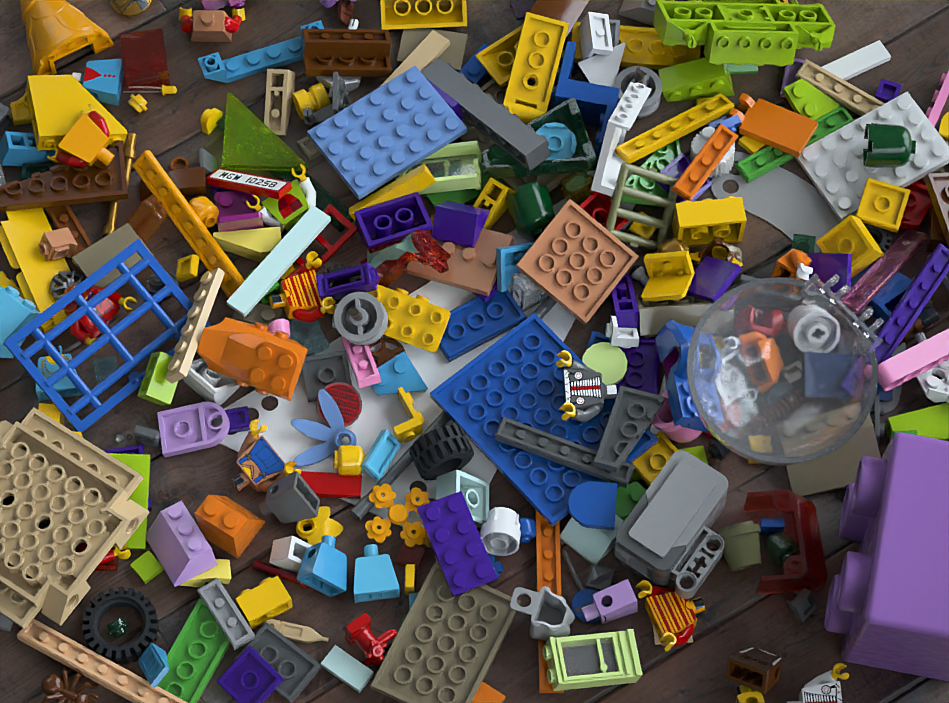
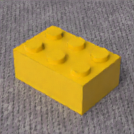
(709, 219)

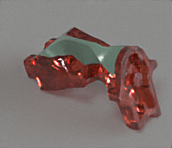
(417, 246)

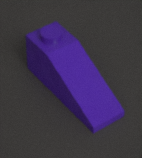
(624, 303)

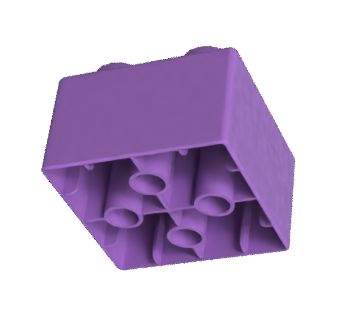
(897, 583)

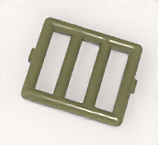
(621, 189)

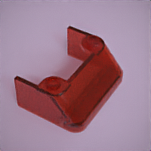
(809, 566)

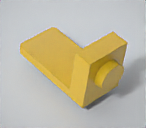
(410, 429)

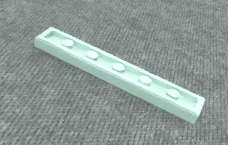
(278, 261)

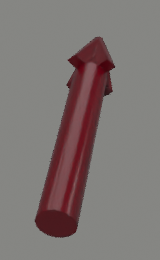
(274, 571)

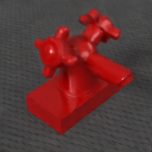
(372, 647)

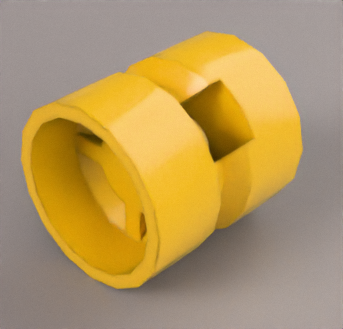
(315, 99)

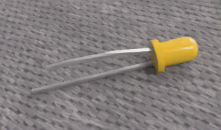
(165, 89)

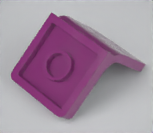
(235, 213)

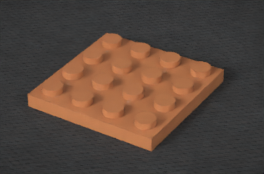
(576, 261)

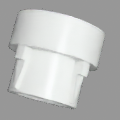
(501, 532)

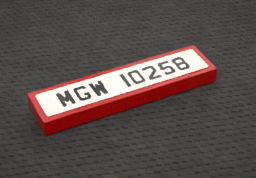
(249, 183)

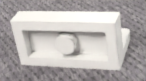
(595, 35)

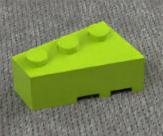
(695, 80)

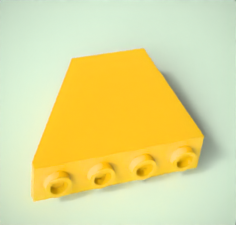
(57, 105)

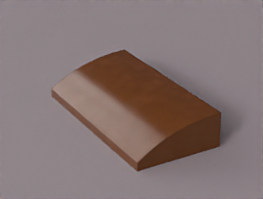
(561, 10)

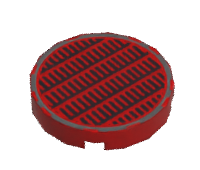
(347, 400)

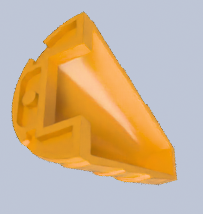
(57, 30)

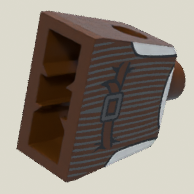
(754, 669)

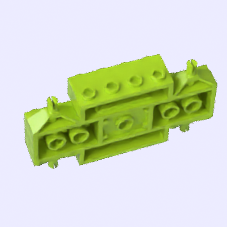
(744, 29)

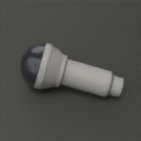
(638, 273)

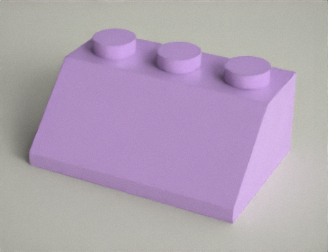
(180, 544)

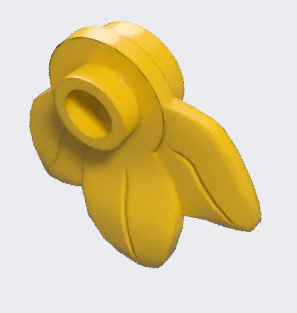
(321, 526)

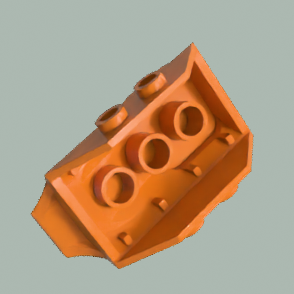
(253, 356)

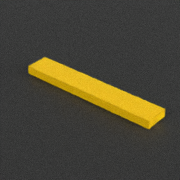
(674, 128)

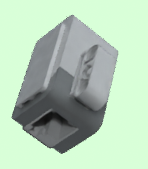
(675, 524)

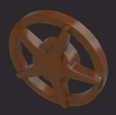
(385, 354)

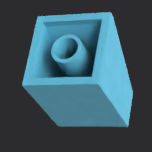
(14, 315)

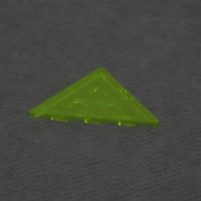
(252, 144)

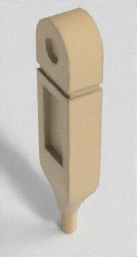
(296, 632)

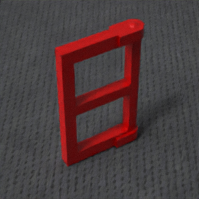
(331, 250)

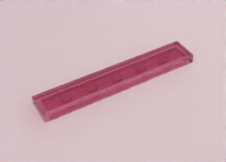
(883, 270)

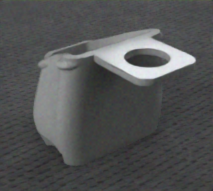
(549, 613)

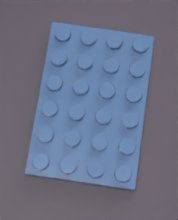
(387, 132)

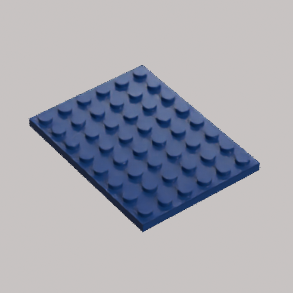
(522, 383)

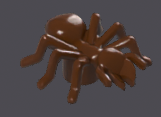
(64, 691)

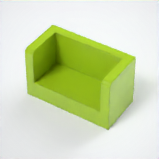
(154, 385)

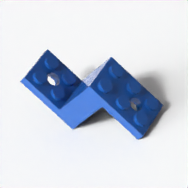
(594, 100)

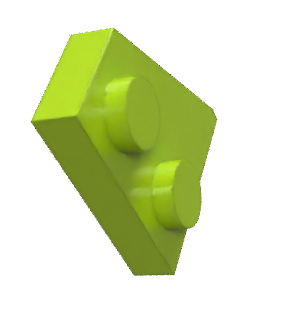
(808, 100)

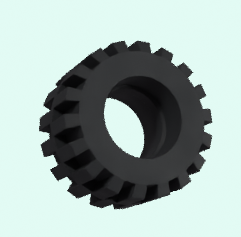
(441, 452)

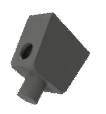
(290, 499)

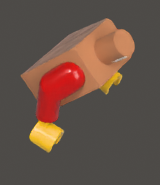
(210, 24)

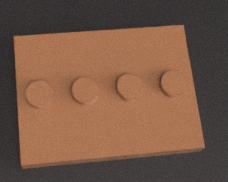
(468, 267)

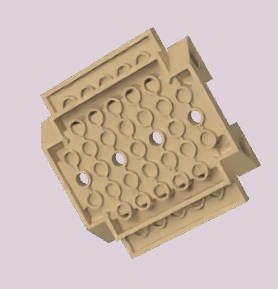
(81, 494)

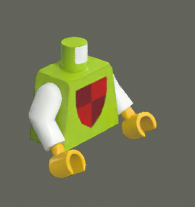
(291, 207)

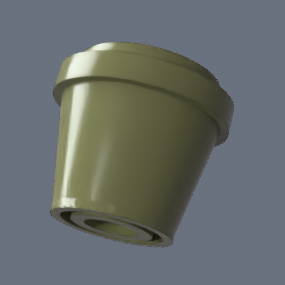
(741, 545)

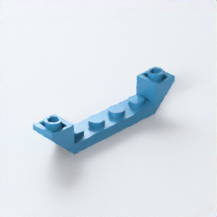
(255, 61)

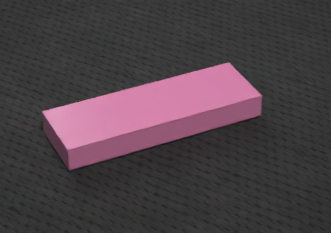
(362, 363)

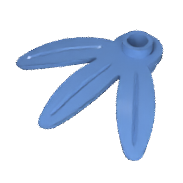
(332, 436)

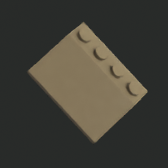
(836, 468)

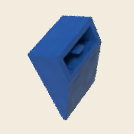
(888, 296)

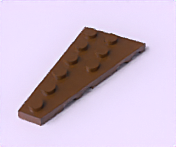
(69, 185)

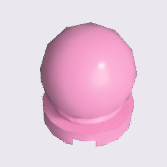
(664, 422)

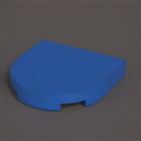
(594, 504)

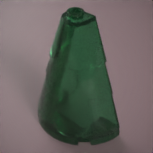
(501, 165)

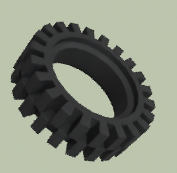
(116, 599)

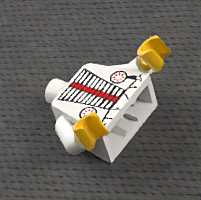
(824, 687)

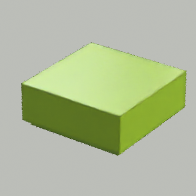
(146, 567)

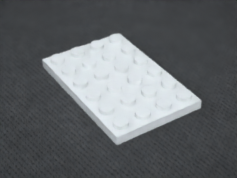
(837, 159)

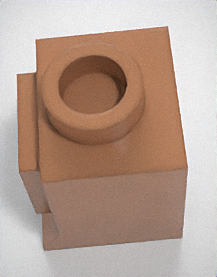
(57, 244)

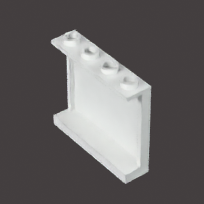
(619, 122)

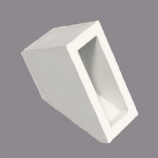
(288, 553)

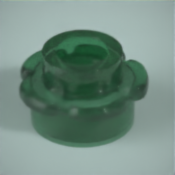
(118, 627)

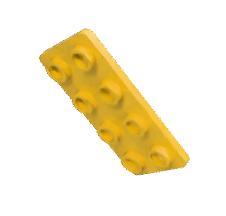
(412, 318)

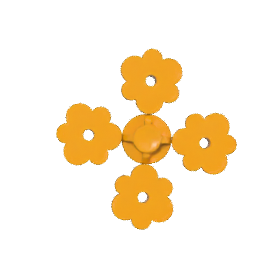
(397, 514)

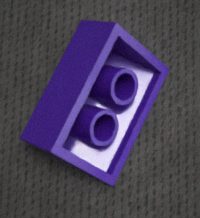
(392, 220)

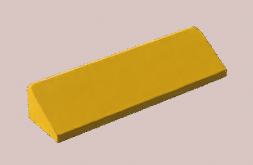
(409, 183)

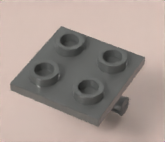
(340, 100)

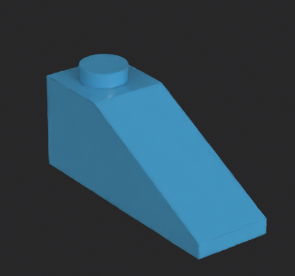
(21, 149)

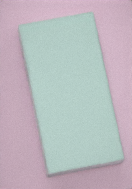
(347, 669)

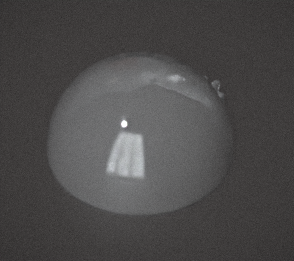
(783, 370)

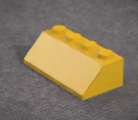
(422, 14)

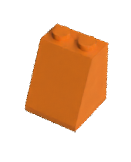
(227, 524)

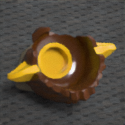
(719, 249)

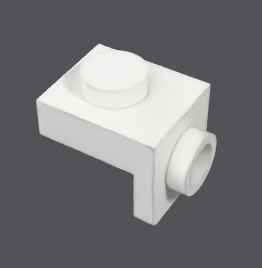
(621, 336)

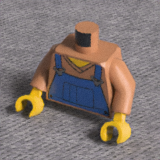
(259, 462)

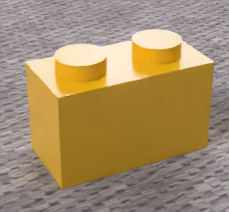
(263, 601)

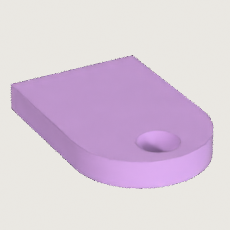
(191, 428)

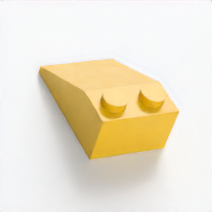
(499, 57)

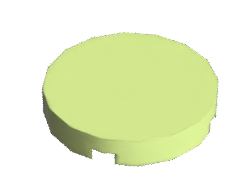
(607, 360)

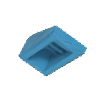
(154, 664)

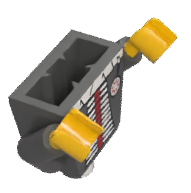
(582, 389)

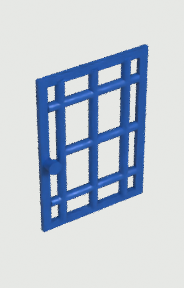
(108, 335)

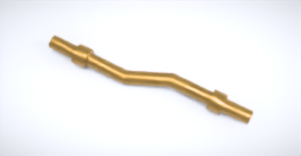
(129, 156)

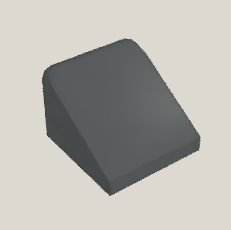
(207, 160)

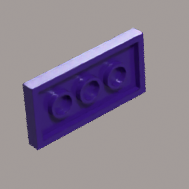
(457, 543)

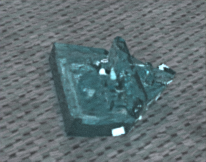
(309, 336)

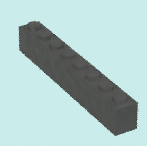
(489, 116)

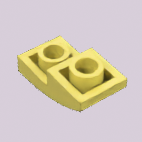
(221, 571)

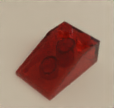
(144, 59)

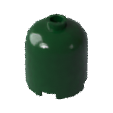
(887, 146)
(530, 209)

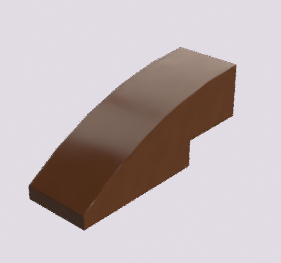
(188, 181)

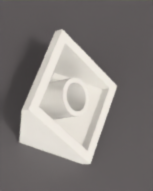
(209, 384)

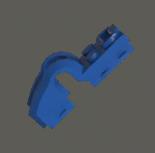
(681, 406)

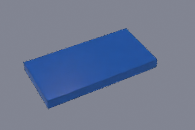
(479, 323)

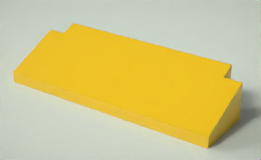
(20, 243)

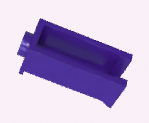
(368, 283)

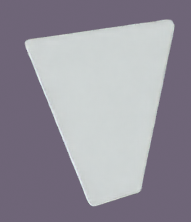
(603, 68)

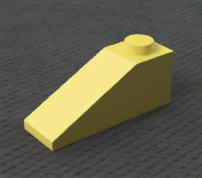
(249, 243)

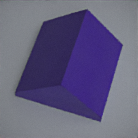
(458, 223)

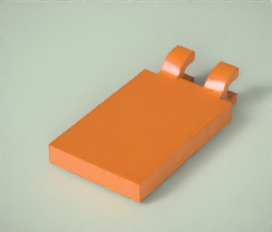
(774, 125)

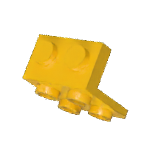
(668, 276)

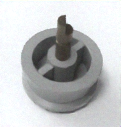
(647, 77)
(360, 318)

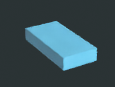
(380, 455)

